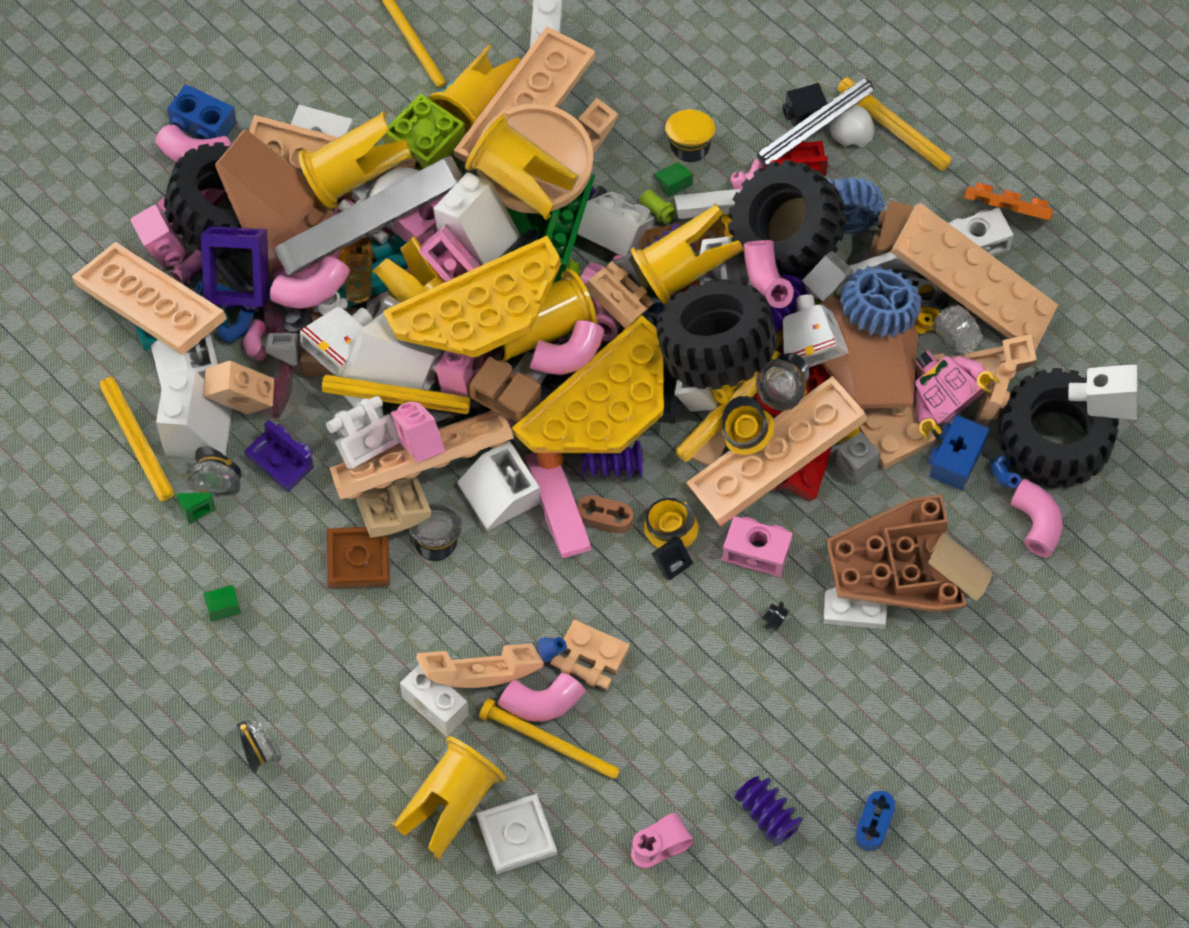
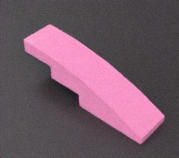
(559, 508)

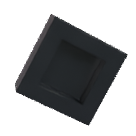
(672, 558)

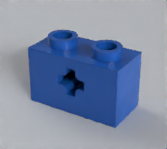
(969, 441)

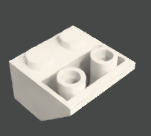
(615, 223)
(196, 359)
(499, 486)

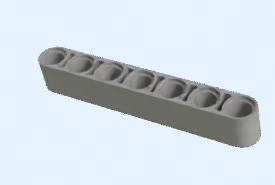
(368, 216)

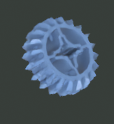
(862, 203)
(880, 301)

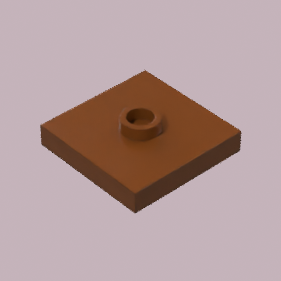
(356, 558)

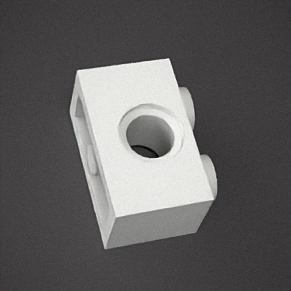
(991, 226)
(434, 701)

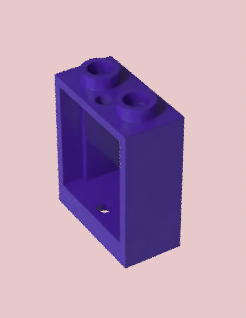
(236, 238)

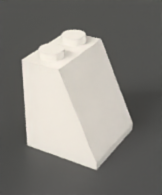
(477, 218)
(384, 359)
(188, 418)

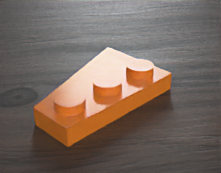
(1011, 200)

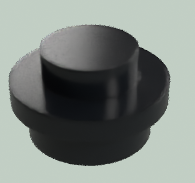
(297, 319)
(775, 616)

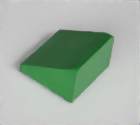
(674, 178)
(195, 505)
(222, 603)

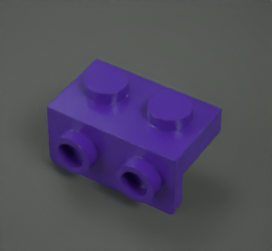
(280, 456)

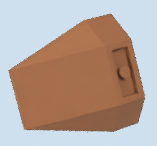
(268, 193)
(876, 369)
(889, 558)

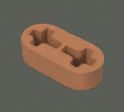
(605, 514)

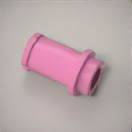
(188, 268)

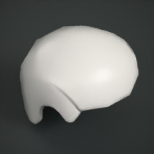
(853, 127)

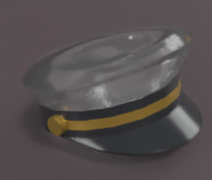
(783, 381)
(214, 473)
(439, 534)
(257, 743)

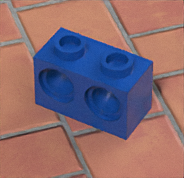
(204, 112)

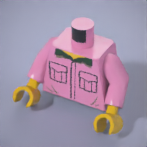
(947, 389)

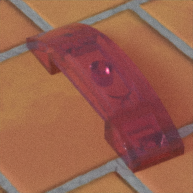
(283, 384)

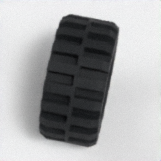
(770, 190)
(186, 205)
(719, 359)
(1045, 459)

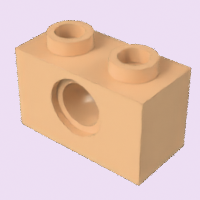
(238, 387)

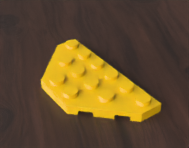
(482, 305)
(604, 401)

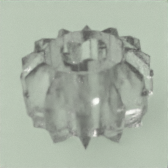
(957, 330)

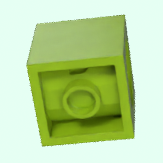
(428, 131)

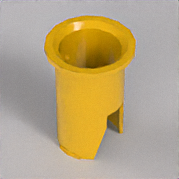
(474, 88)
(351, 160)
(509, 160)
(673, 263)
(402, 283)
(563, 306)
(457, 784)

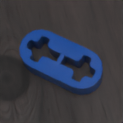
(868, 818)

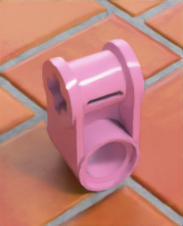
(665, 838)

